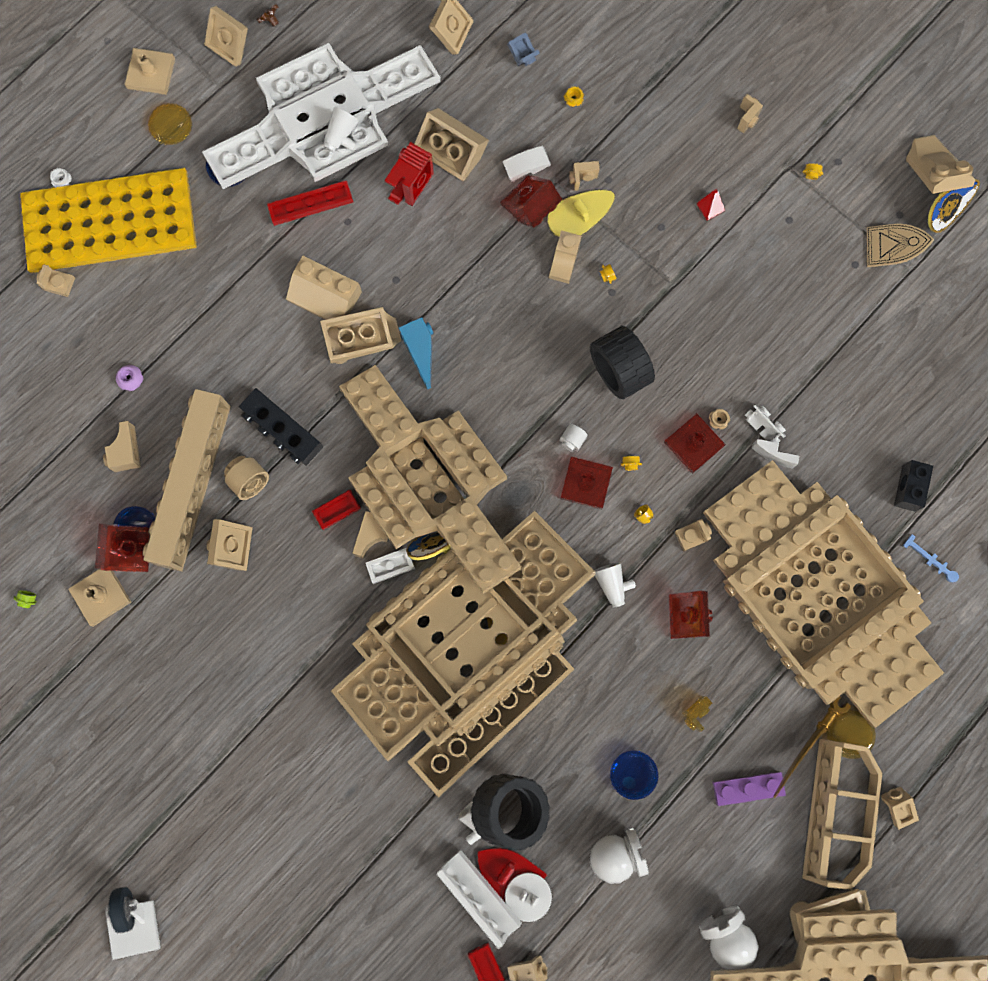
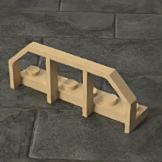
(823, 815)

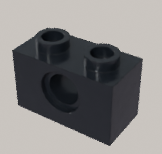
(913, 485)

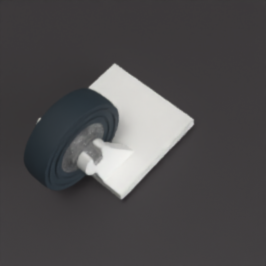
(131, 924)

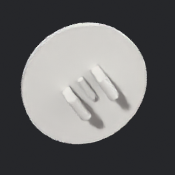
(528, 896)

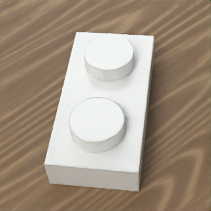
(389, 566)

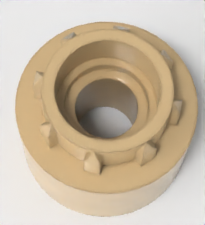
(245, 477)

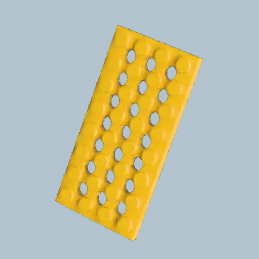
(95, 192)

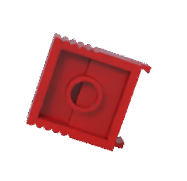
(410, 174)

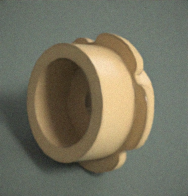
(719, 413)

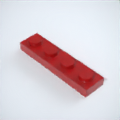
(310, 203)

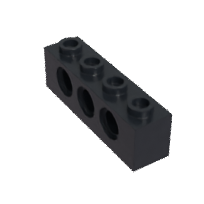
(256, 403)

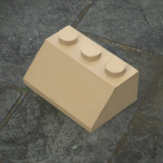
(451, 143)
(322, 290)

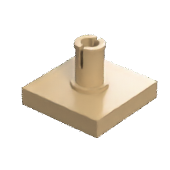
(451, 25)
(225, 36)
(150, 71)
(229, 545)
(99, 596)

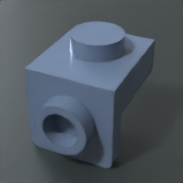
(522, 50)

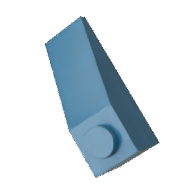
(419, 344)

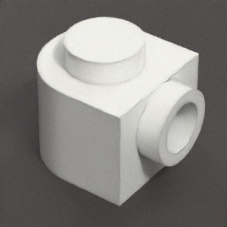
(573, 438)

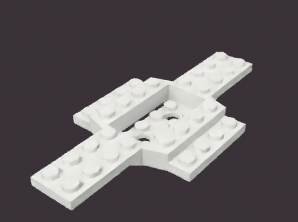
(310, 88)

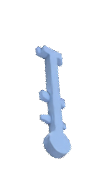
(951, 576)

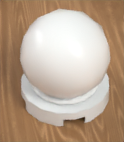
(617, 857)
(731, 941)

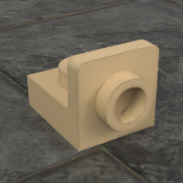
(585, 171)
(55, 281)
(693, 534)
(901, 807)
(529, 970)

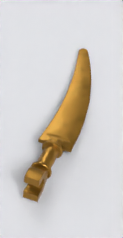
(821, 727)

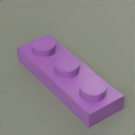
(748, 788)

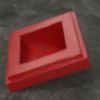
(711, 205)

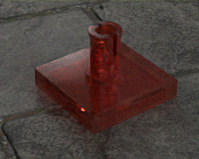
(694, 443)
(586, 483)
(689, 615)

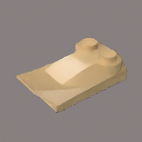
(938, 166)
(359, 334)
(849, 901)

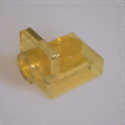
(697, 709)

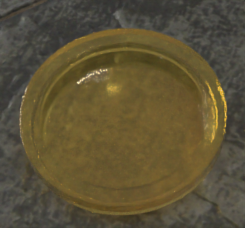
(170, 124)
(852, 729)

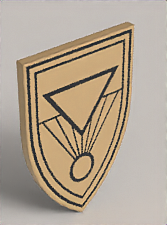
(895, 244)

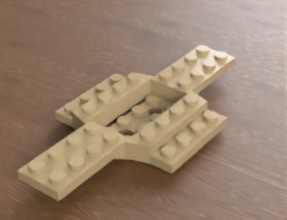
(404, 497)
(857, 945)

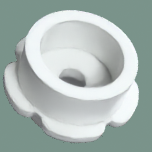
(57, 174)

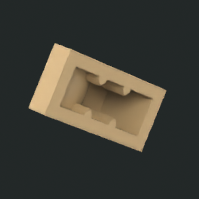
(565, 256)
(123, 452)
(369, 534)

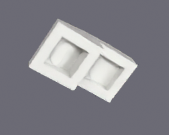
(526, 162)
(769, 451)

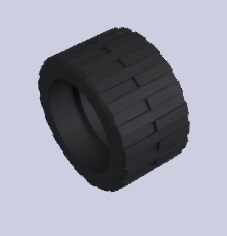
(622, 362)
(533, 815)

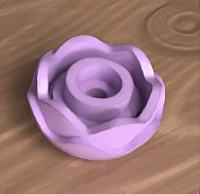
(135, 377)

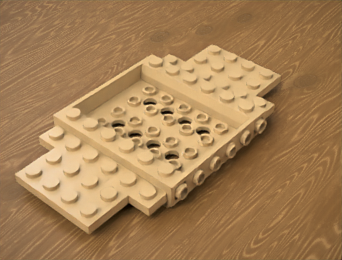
(863, 649)
(408, 679)

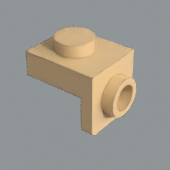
(752, 108)

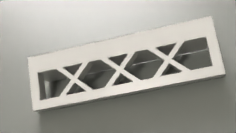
(479, 898)

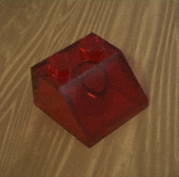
(532, 200)
(121, 548)

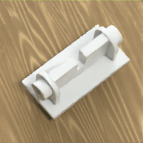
(761, 417)

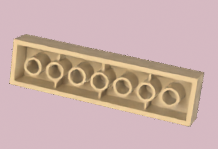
(187, 480)
(449, 761)

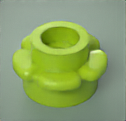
(25, 598)

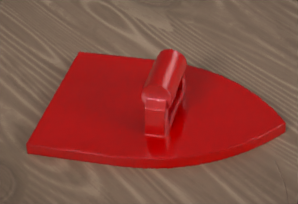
(502, 865)

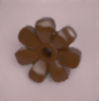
(268, 15)

